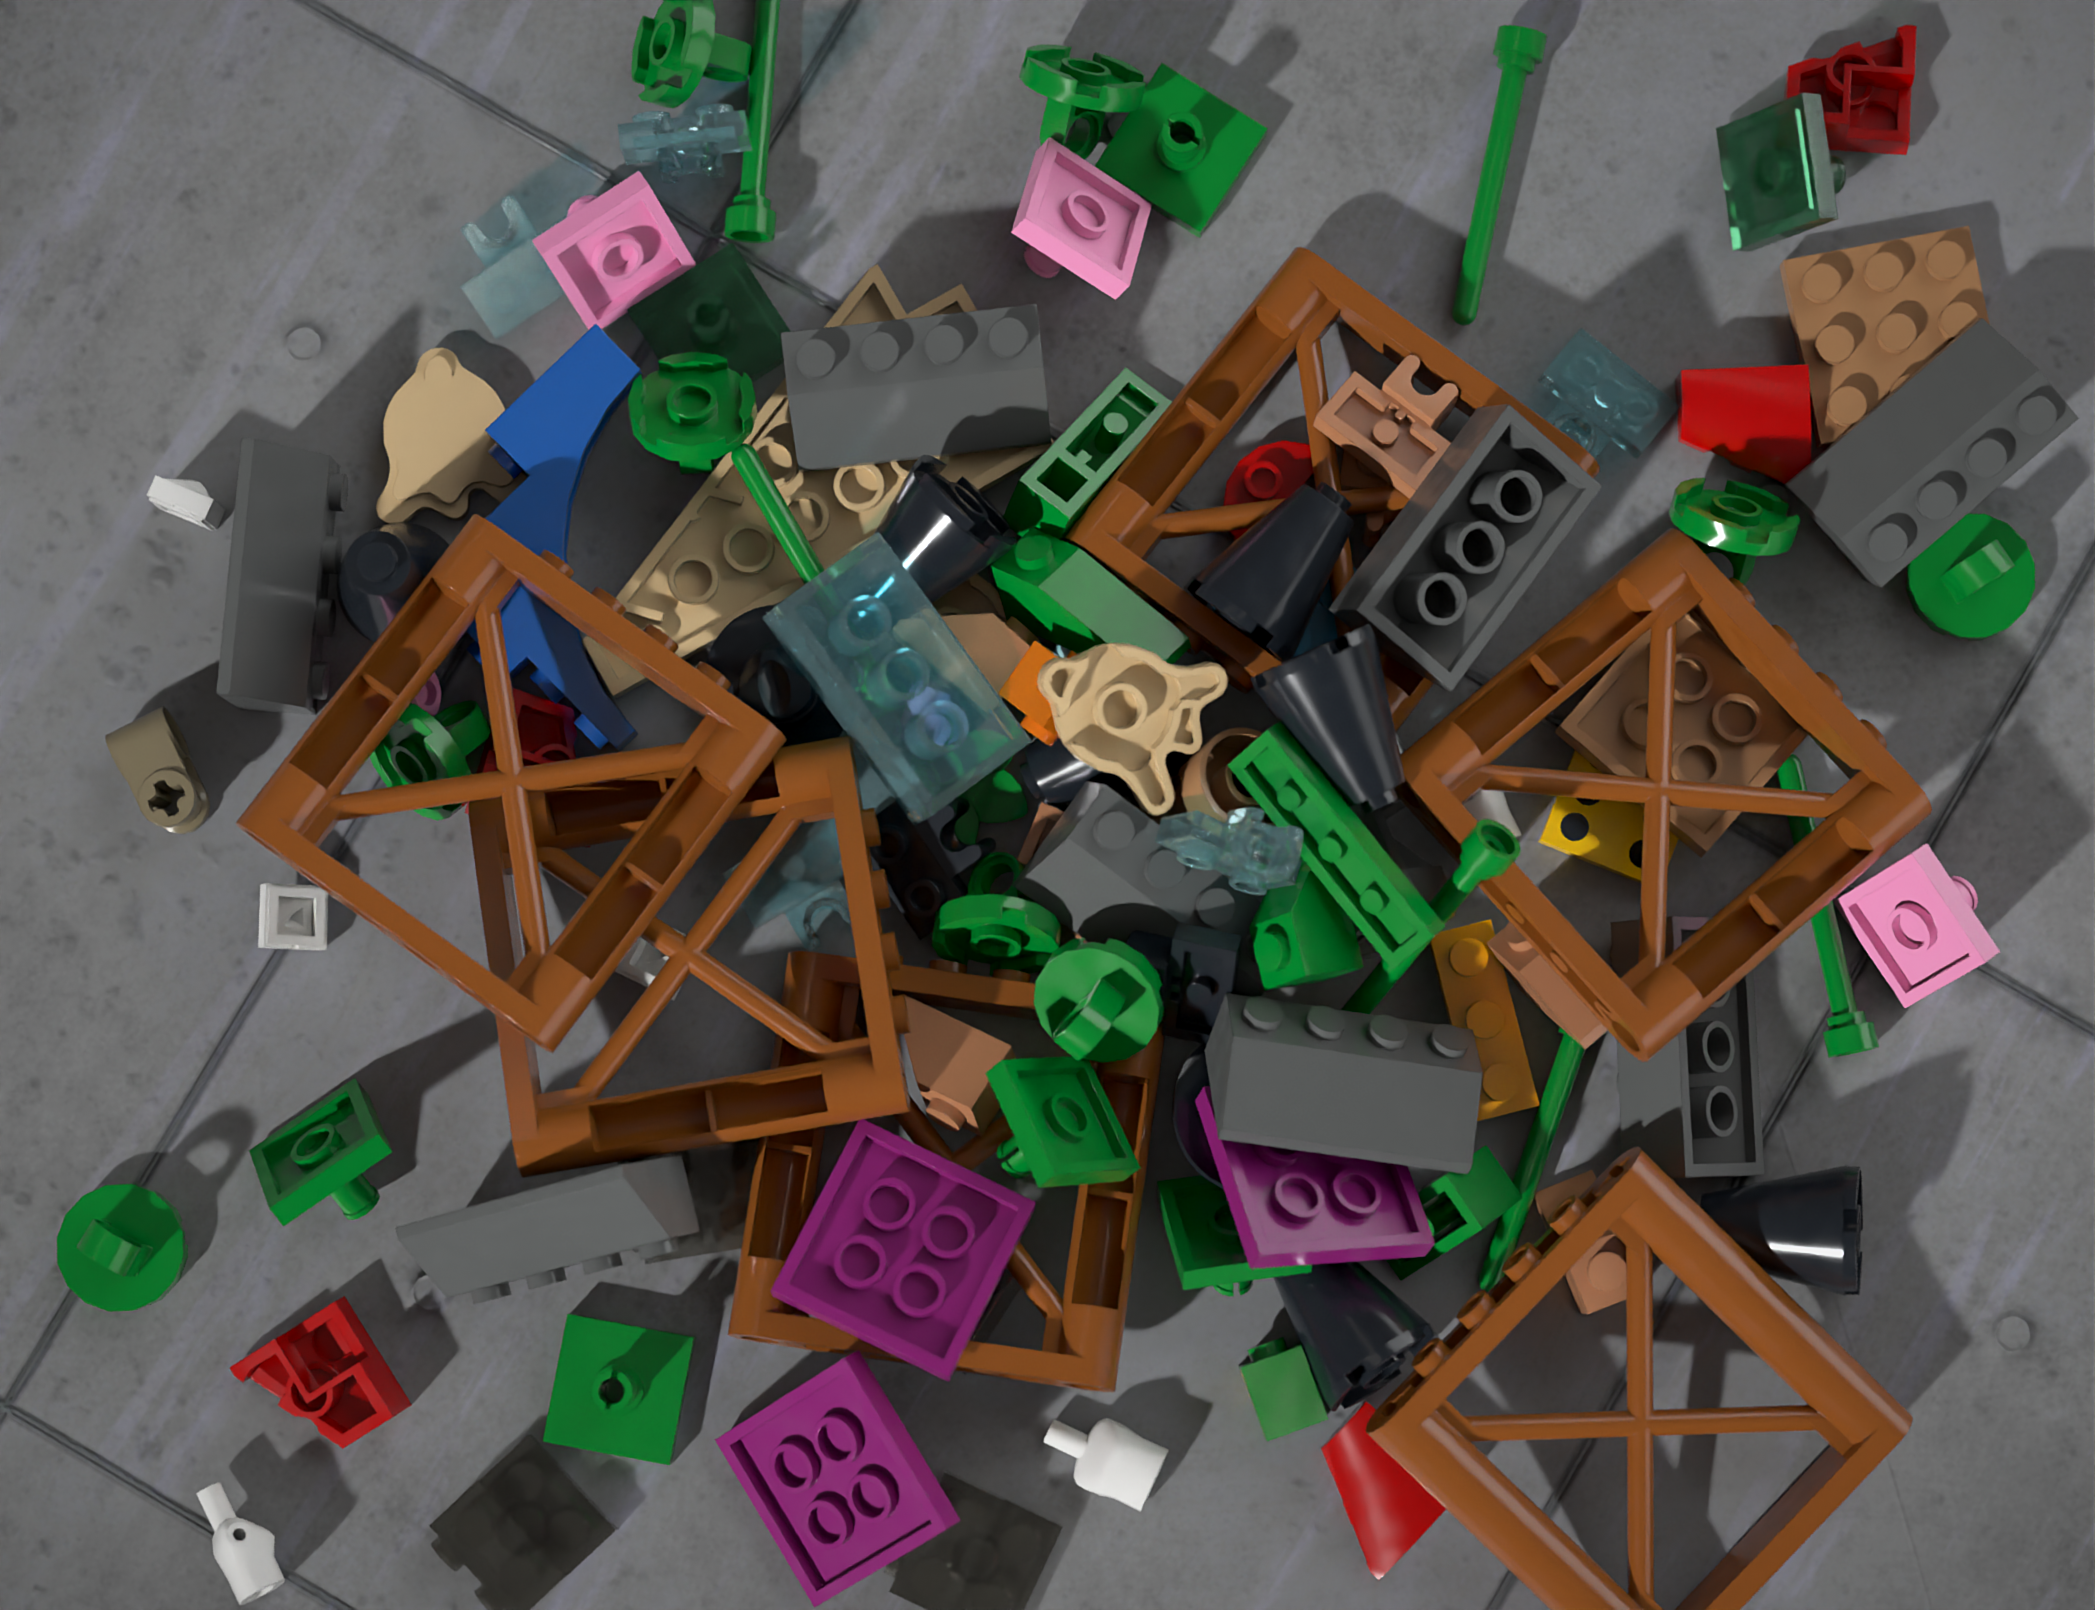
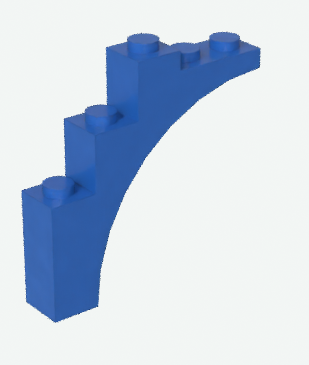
(550, 439)

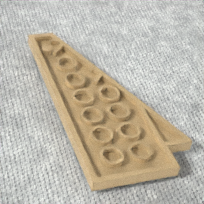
(721, 548)

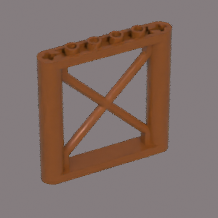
(1286, 315)
(471, 584)
(1656, 593)
(848, 1077)
(1659, 1218)
(1082, 1328)

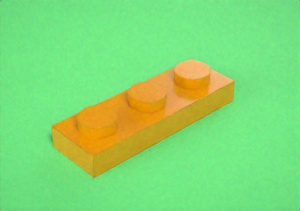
(1480, 1000)

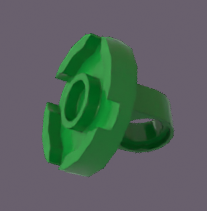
(681, 49)
(1079, 93)
(692, 410)
(1734, 522)
(1972, 579)
(431, 748)
(996, 928)
(1099, 1000)
(122, 1247)

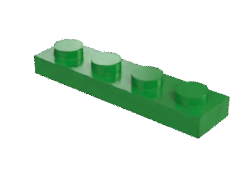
(1337, 845)

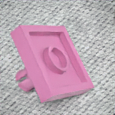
(1079, 220)
(614, 251)
(1918, 925)

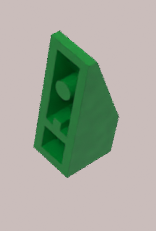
(1084, 457)
(1078, 602)

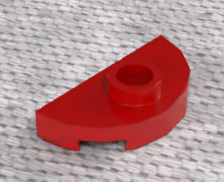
(1268, 474)

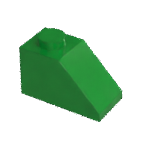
(1303, 935)
(1460, 1207)

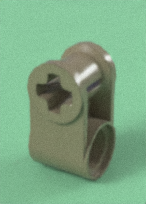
(156, 762)

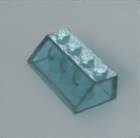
(896, 679)

